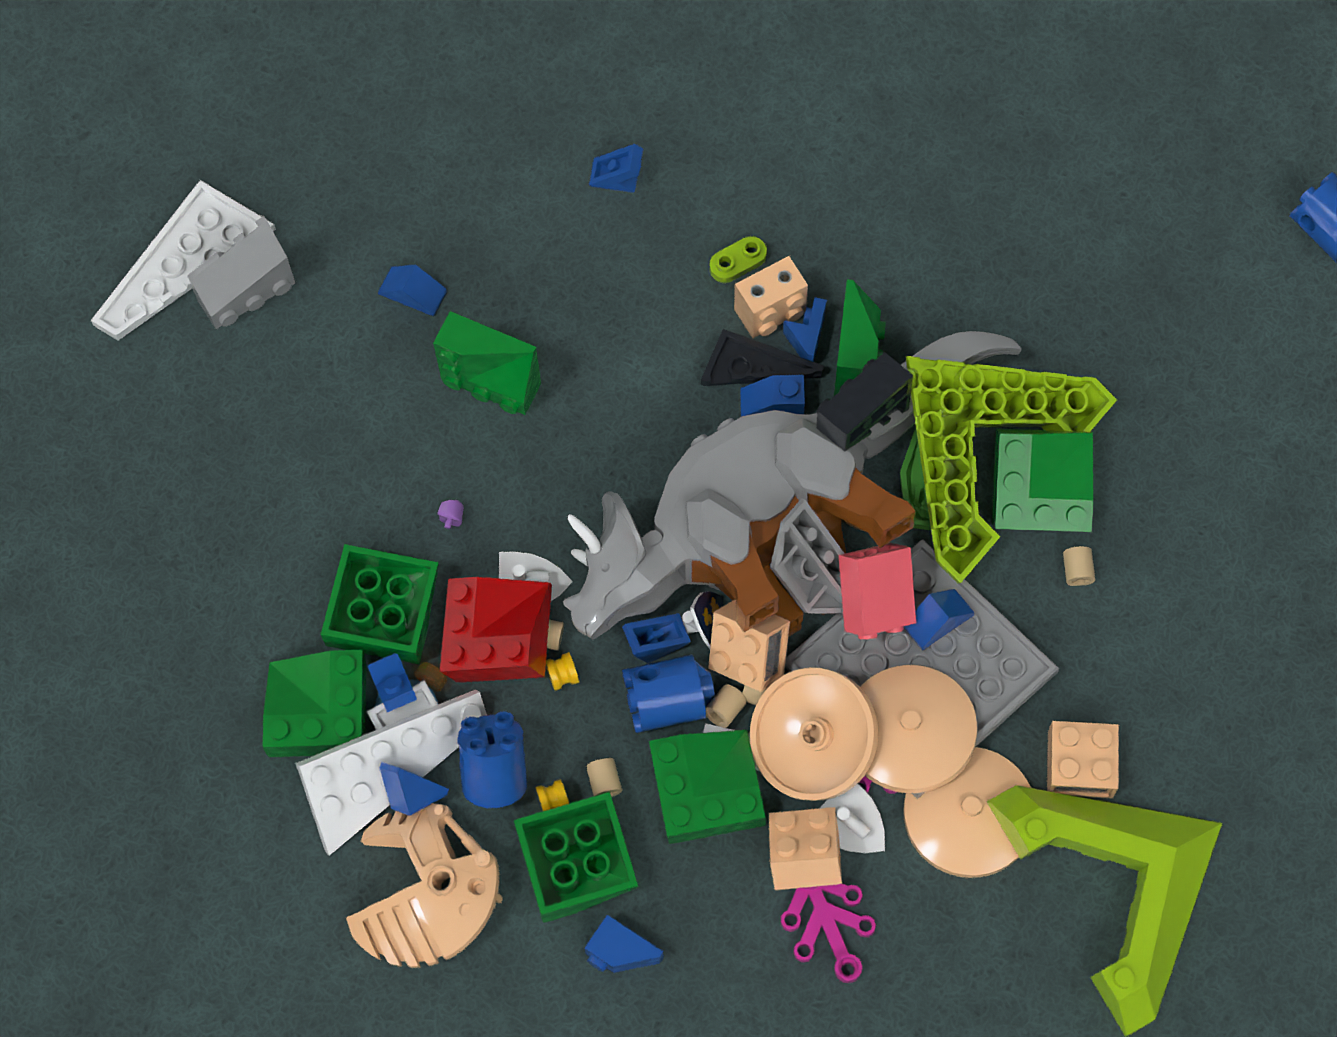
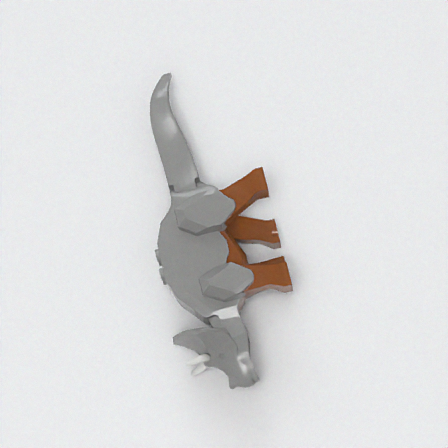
(728, 505)

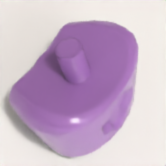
(451, 513)

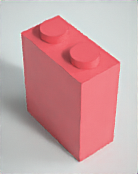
(877, 590)

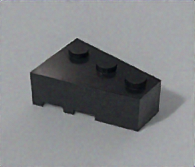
(865, 401)

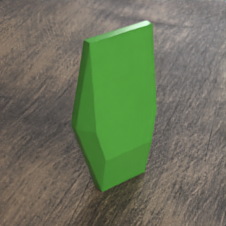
(913, 484)

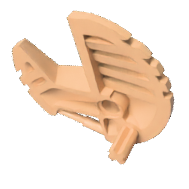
(424, 919)

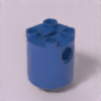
(1319, 214)
(667, 692)
(492, 760)

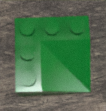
(859, 334)
(487, 363)
(1043, 480)
(380, 604)
(314, 703)
(707, 784)
(575, 856)

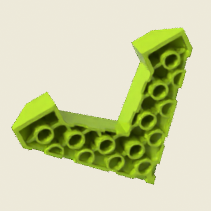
(947, 406)
(1170, 862)

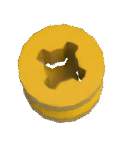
(561, 671)
(552, 796)

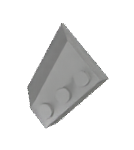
(242, 276)

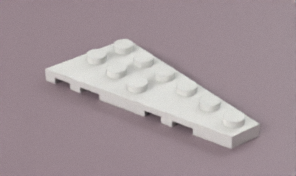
(194, 233)
(346, 780)

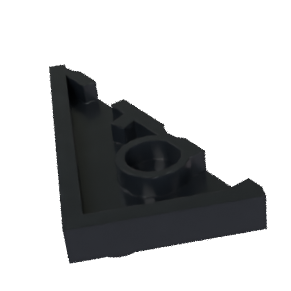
(748, 361)

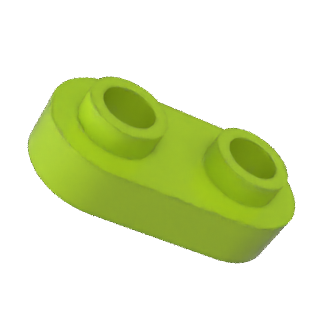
(739, 259)

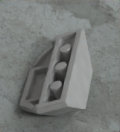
(808, 561)

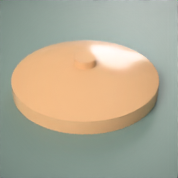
(922, 728)
(813, 734)
(955, 824)

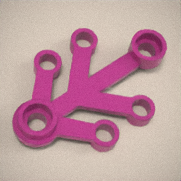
(825, 916)

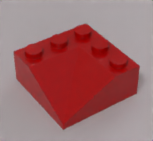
(495, 629)

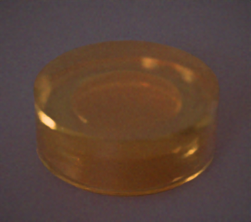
(431, 675)

